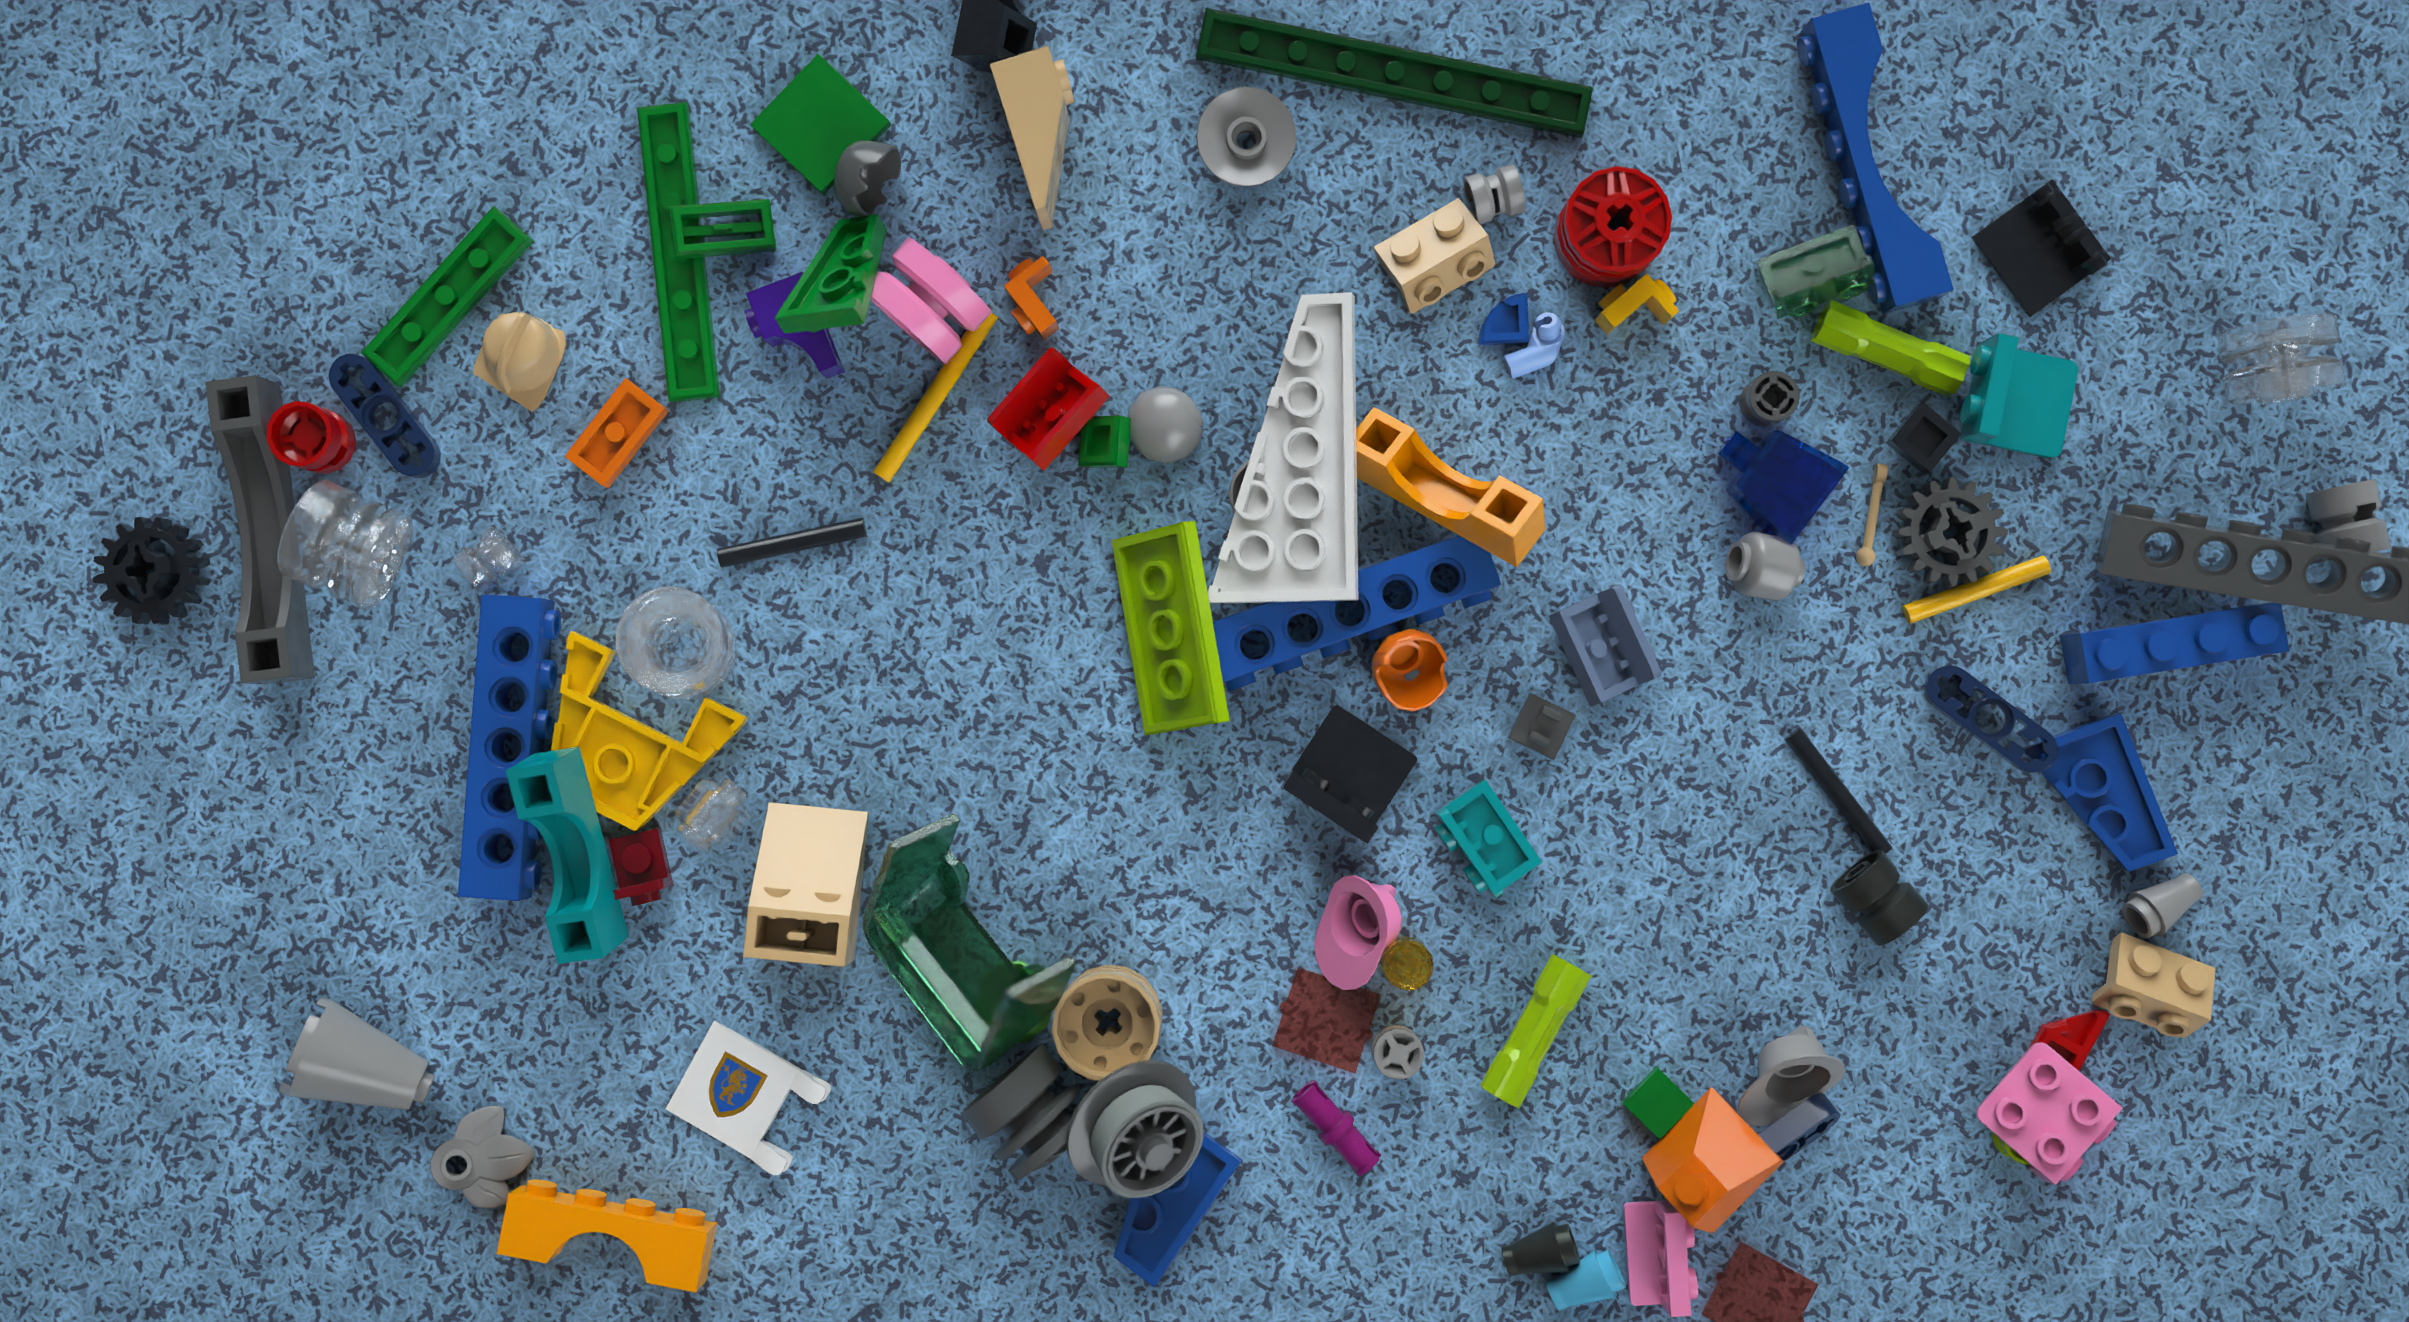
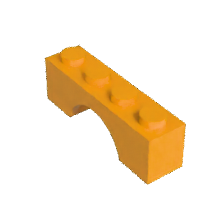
(1489, 514)
(670, 1246)

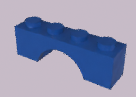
(2174, 643)

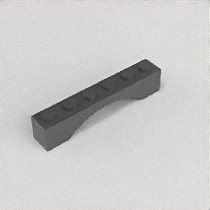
(273, 611)

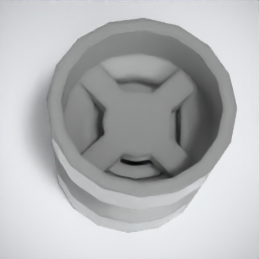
(1495, 193)

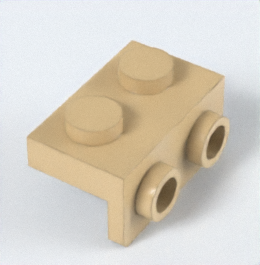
(1436, 255)
(2156, 987)

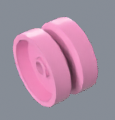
(930, 297)

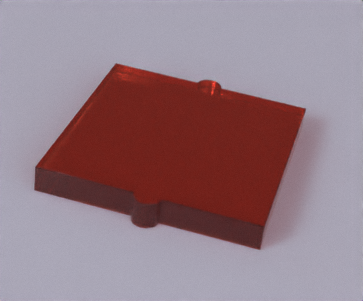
(1326, 1021)
(1758, 1290)

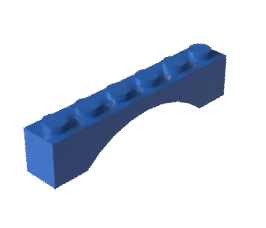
(1843, 58)

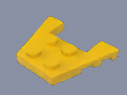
(627, 762)

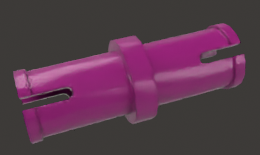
(1336, 1128)

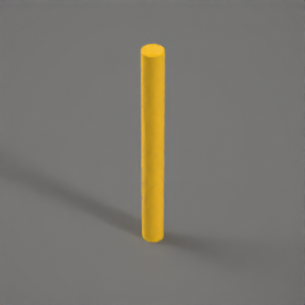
(932, 401)

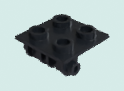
(2041, 248)

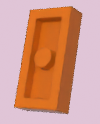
(616, 433)

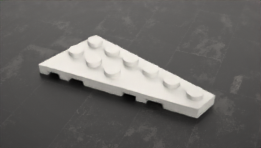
(1299, 492)

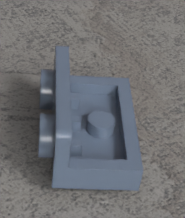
(1605, 645)

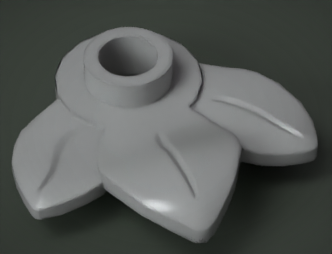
(488, 1156)

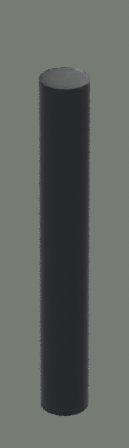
(791, 542)
(1837, 791)

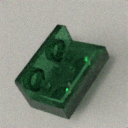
(1816, 272)

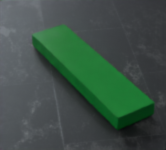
(447, 296)

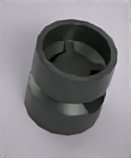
(1885, 905)

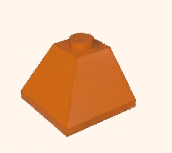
(1710, 1162)

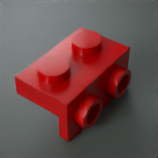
(1047, 408)

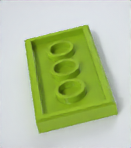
(1170, 629)

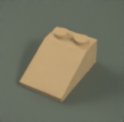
(1035, 103)

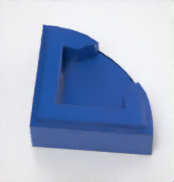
(1506, 323)

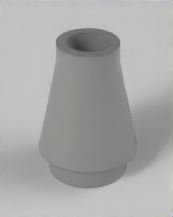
(2160, 906)

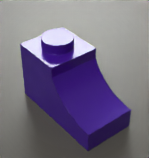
(765, 305)

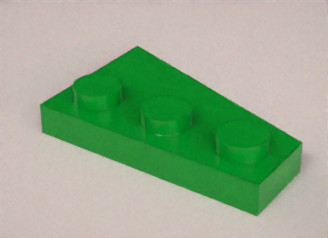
(838, 279)

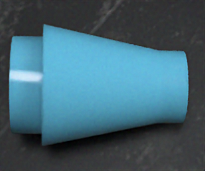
(1590, 1281)

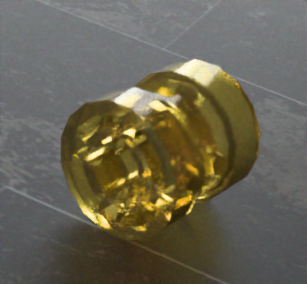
(1411, 968)

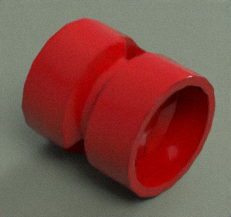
(310, 437)

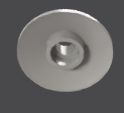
(1249, 112)

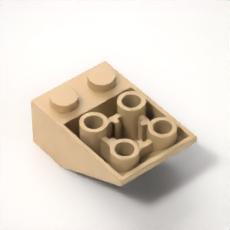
(807, 885)

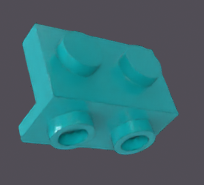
(1486, 838)

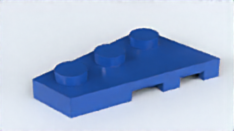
(2109, 790)
(1162, 1223)

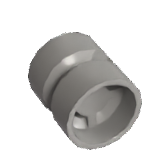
(2349, 513)

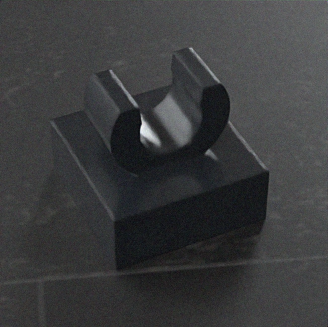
(1923, 438)

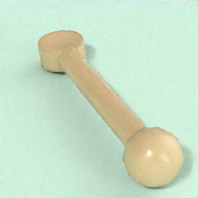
(1866, 556)

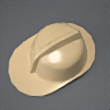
(520, 357)

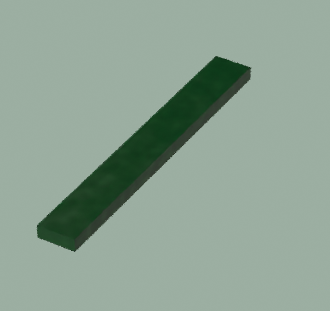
(1394, 73)

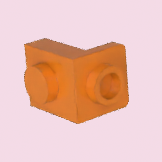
(1030, 311)

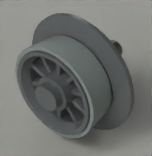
(1136, 1129)

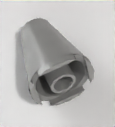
(354, 1063)

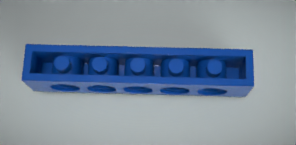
(1474, 579)
(493, 720)

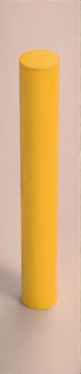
(1979, 589)

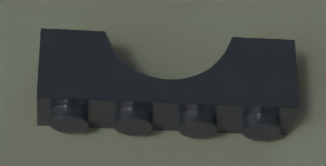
(992, 32)

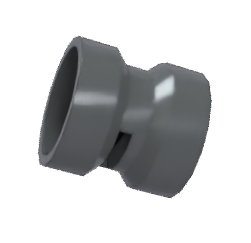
(1759, 403)

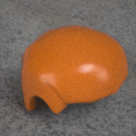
(1402, 654)

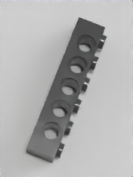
(2124, 556)

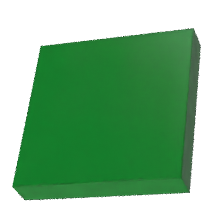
(817, 121)

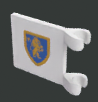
(737, 1092)

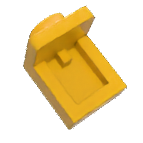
(1622, 303)

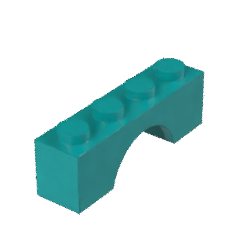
(557, 799)

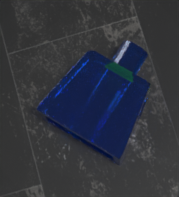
(1780, 480)

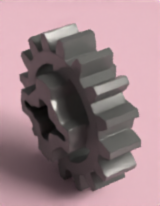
(1958, 550)

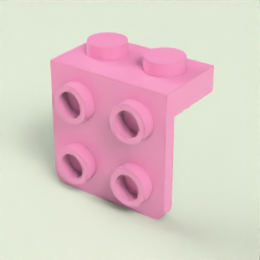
(2048, 1113)

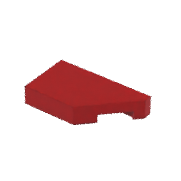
(2073, 1035)

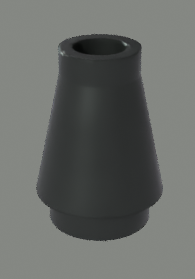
(1542, 1251)

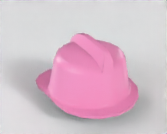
(1356, 930)

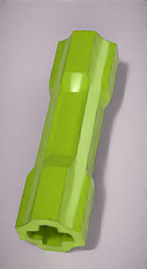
(1921, 361)
(1518, 1061)

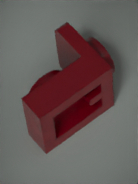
(641, 866)

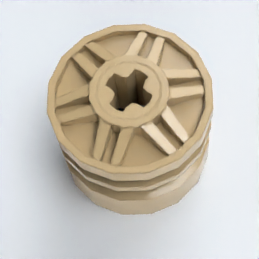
(1076, 1021)

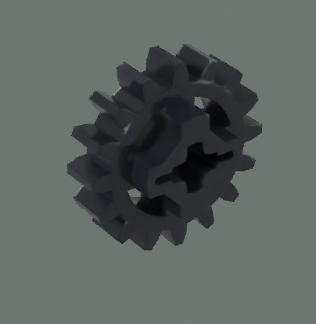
(138, 552)

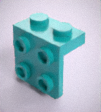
(2018, 398)

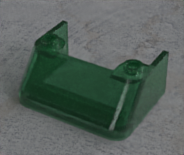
(947, 956)

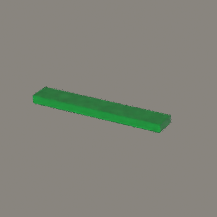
(679, 282)

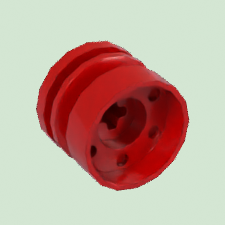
(1594, 250)

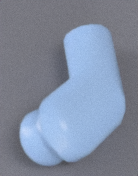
(1541, 349)

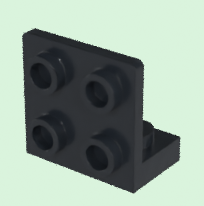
(1349, 772)

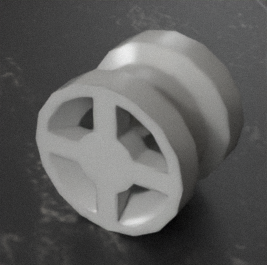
(1402, 1059)

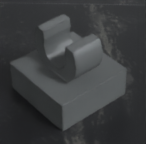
(1541, 726)

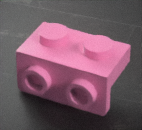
(1659, 1257)

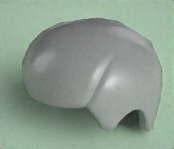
(1165, 424)

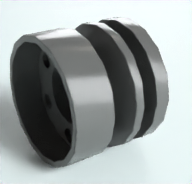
(1026, 1111)

